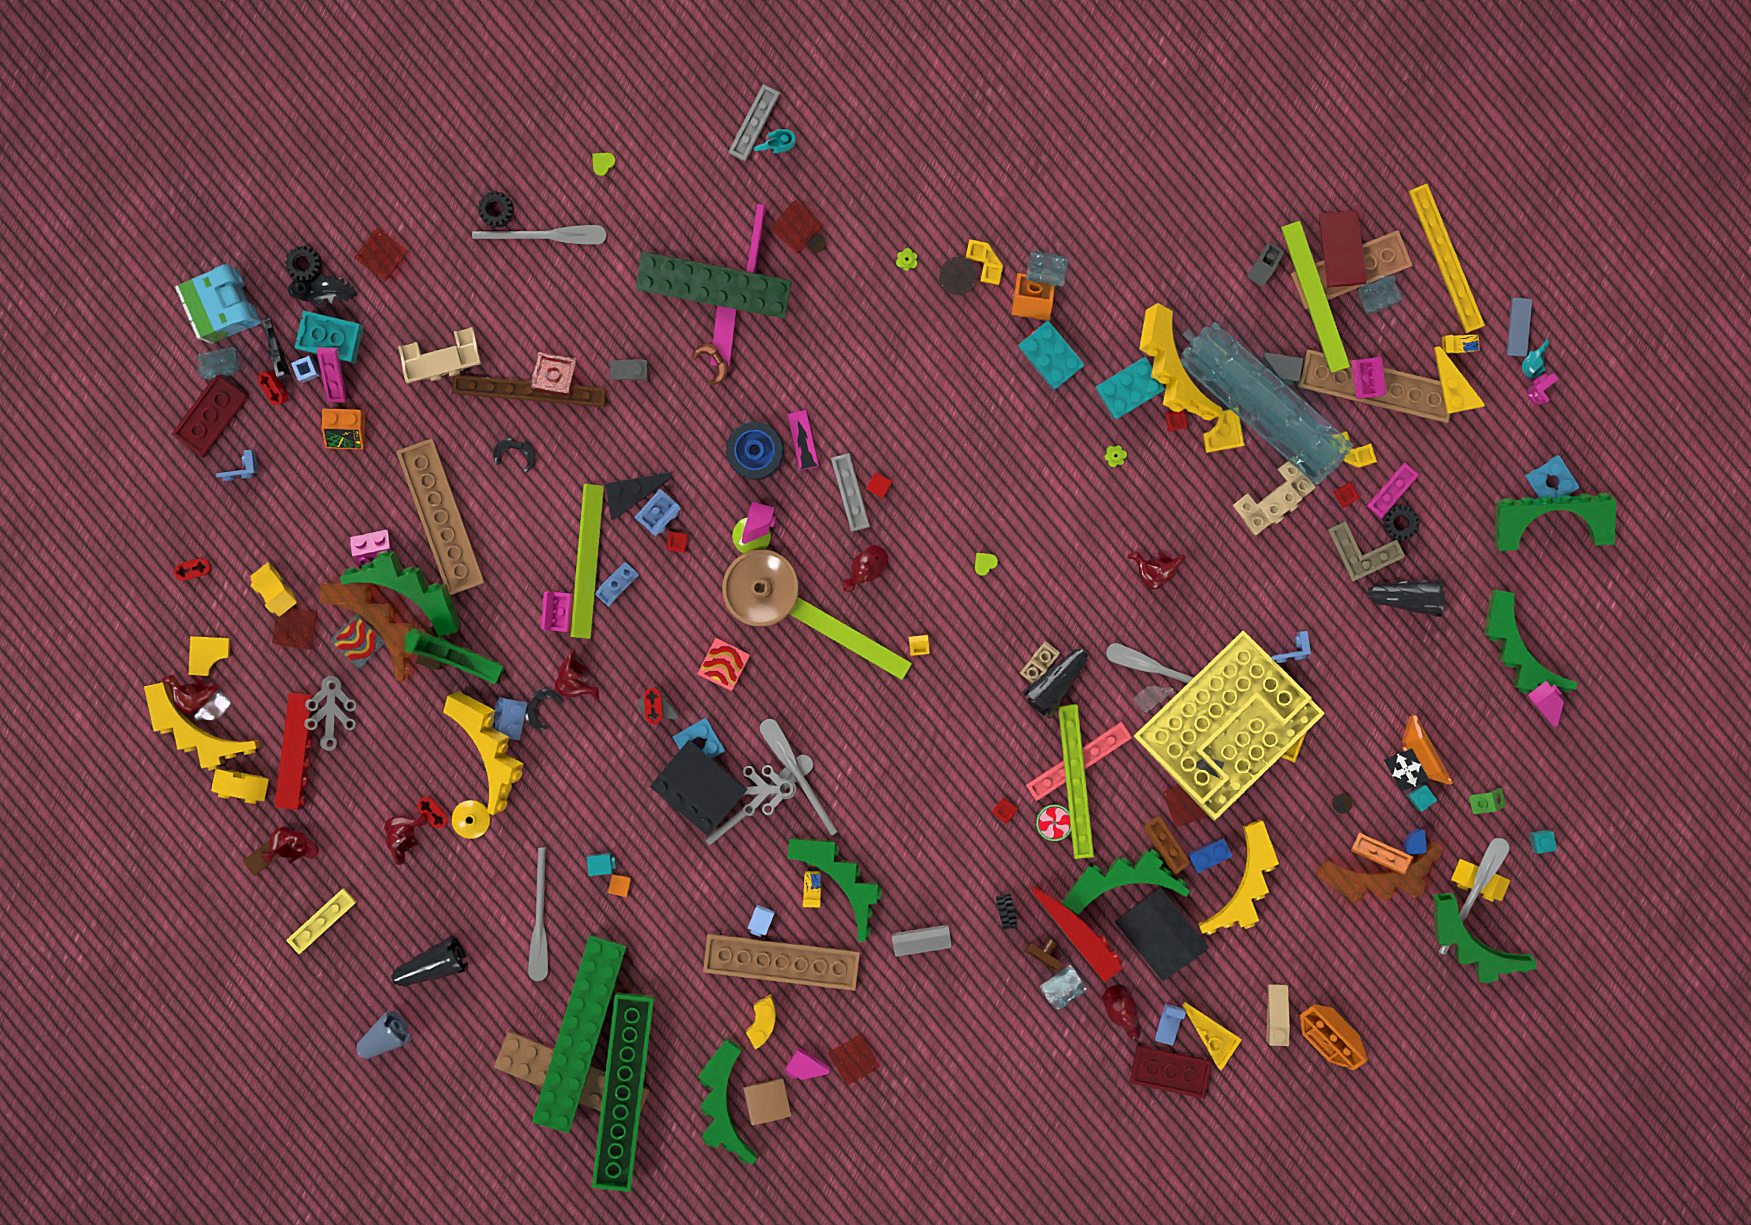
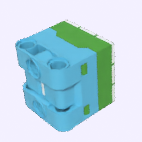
(217, 304)

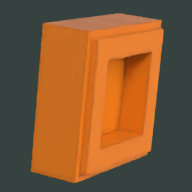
(619, 885)

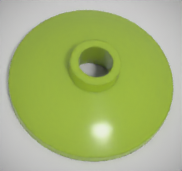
(758, 544)

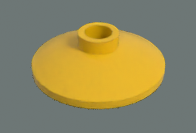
(480, 817)

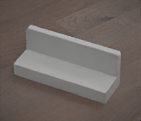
(921, 940)

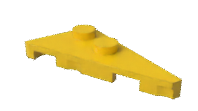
(1456, 391)
(1217, 1039)

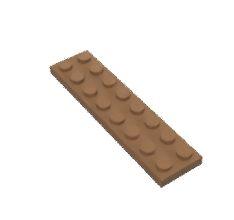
(1404, 391)
(440, 516)
(781, 962)
(531, 1062)

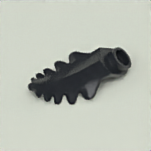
(322, 289)

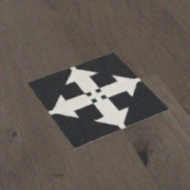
(1406, 770)

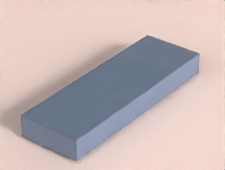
(1519, 327)

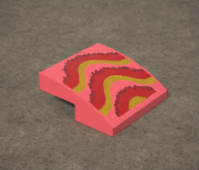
(723, 664)

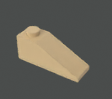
(1278, 1015)

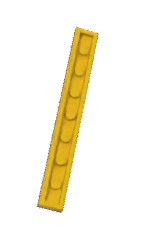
(1446, 258)

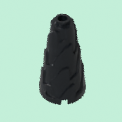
(1414, 596)
(1053, 685)
(434, 963)

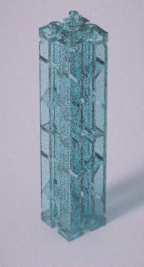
(1264, 402)

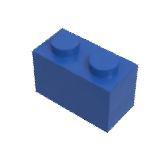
(1209, 855)

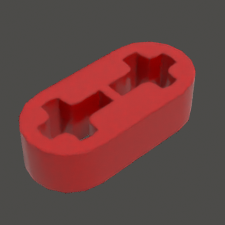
(272, 387)
(194, 573)
(648, 706)
(435, 809)

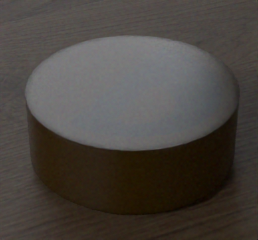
(817, 244)
(1342, 803)

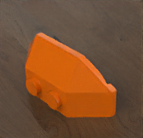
(1417, 739)
(1333, 1037)

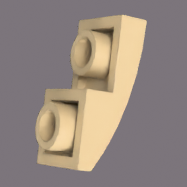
(1040, 662)

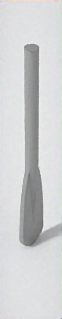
(573, 234)
(1130, 658)
(779, 744)
(805, 765)
(1490, 864)
(538, 949)

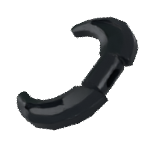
(526, 448)
(530, 714)

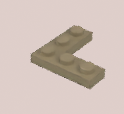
(1356, 563)

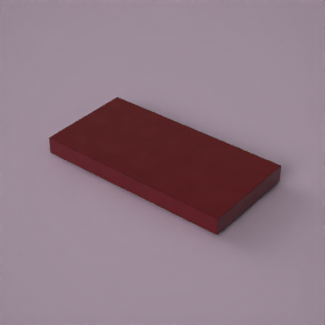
(1342, 249)
(209, 415)
(1170, 1071)

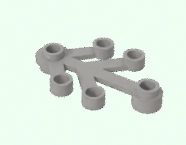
(330, 709)
(764, 790)

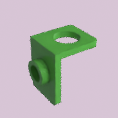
(1487, 802)

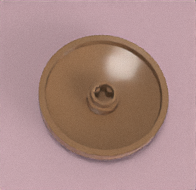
(760, 588)

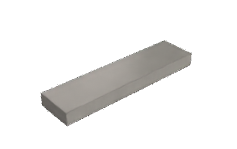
(754, 123)
(850, 492)

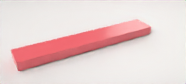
(1091, 753)

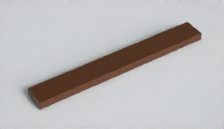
(521, 391)

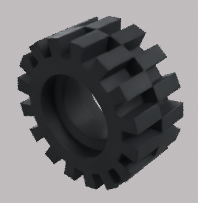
(499, 220)
(314, 267)
(1412, 522)
(1006, 911)

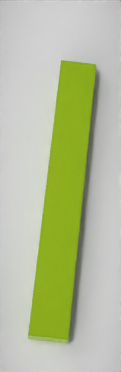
(1315, 297)
(587, 561)
(850, 638)
(1075, 781)

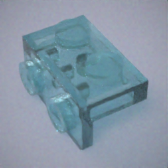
(1046, 268)
(1379, 295)
(218, 362)
(1063, 987)

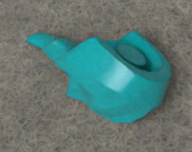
(782, 141)
(1534, 363)

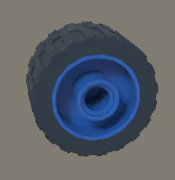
(755, 450)

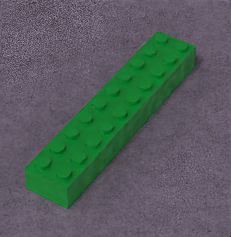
(579, 1034)
(622, 1091)

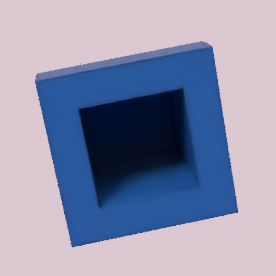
(1415, 842)

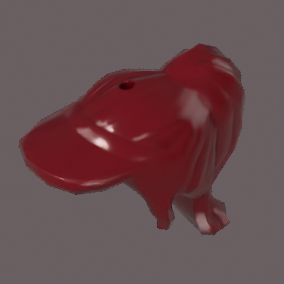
(866, 567)
(1156, 571)
(571, 679)
(190, 696)
(400, 834)
(290, 845)
(1122, 1012)

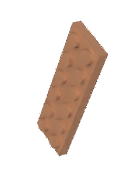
(1381, 258)

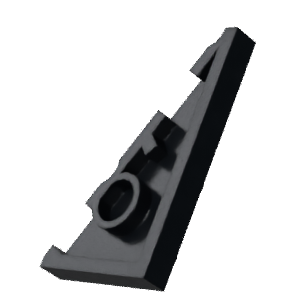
(275, 353)
(626, 493)

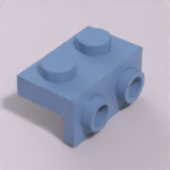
(658, 512)
(509, 717)

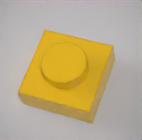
(919, 645)

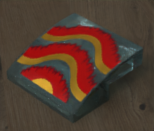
(357, 641)

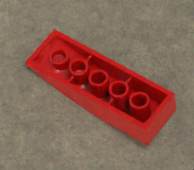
(1091, 945)

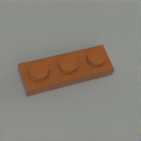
(1166, 844)

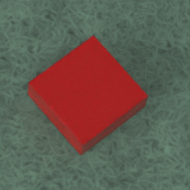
(1176, 420)
(878, 485)
(1346, 494)
(677, 541)
(1004, 810)

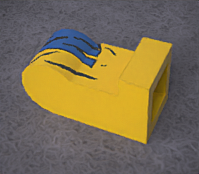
(1460, 344)
(812, 889)

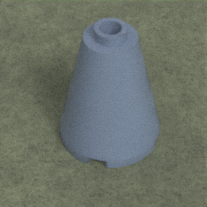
(384, 1036)

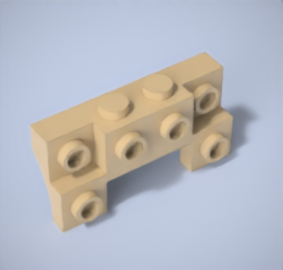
(440, 362)
(1276, 503)

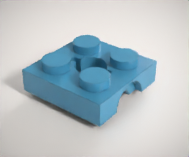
(1555, 466)
(703, 730)

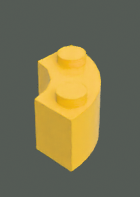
(274, 591)
(239, 785)
(1465, 877)
(764, 1021)

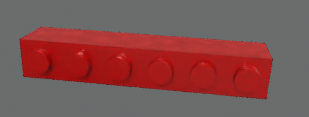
(295, 753)

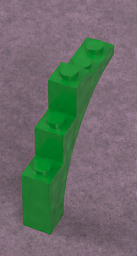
(433, 600)
(1501, 624)
(460, 657)
(822, 854)
(1146, 870)
(1468, 949)
(715, 1104)

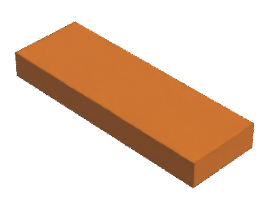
(1382, 853)

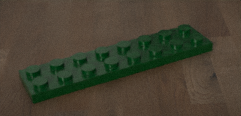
(713, 284)

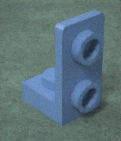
(249, 461)
(616, 584)
(1302, 643)
(1169, 1024)

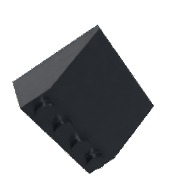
(698, 787)
(1161, 934)

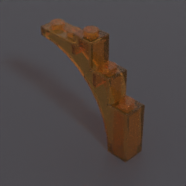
(357, 598)
(1381, 883)

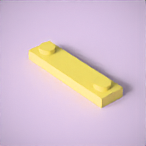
(321, 921)

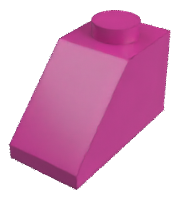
(758, 522)
(1548, 702)
(805, 1066)

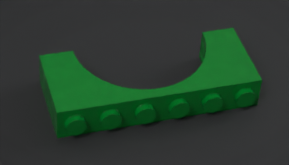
(1515, 515)

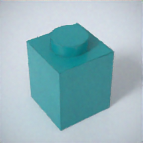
(1421, 797)
(1542, 841)
(601, 864)

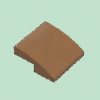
(767, 1101)

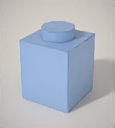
(306, 369)
(760, 920)

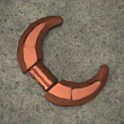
(722, 368)

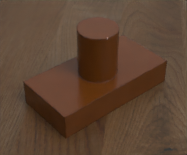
(255, 862)
(1044, 955)

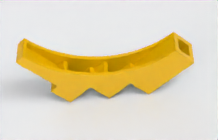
(1167, 368)
(187, 735)
(492, 745)
(1240, 908)

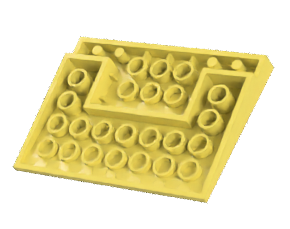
(1233, 712)

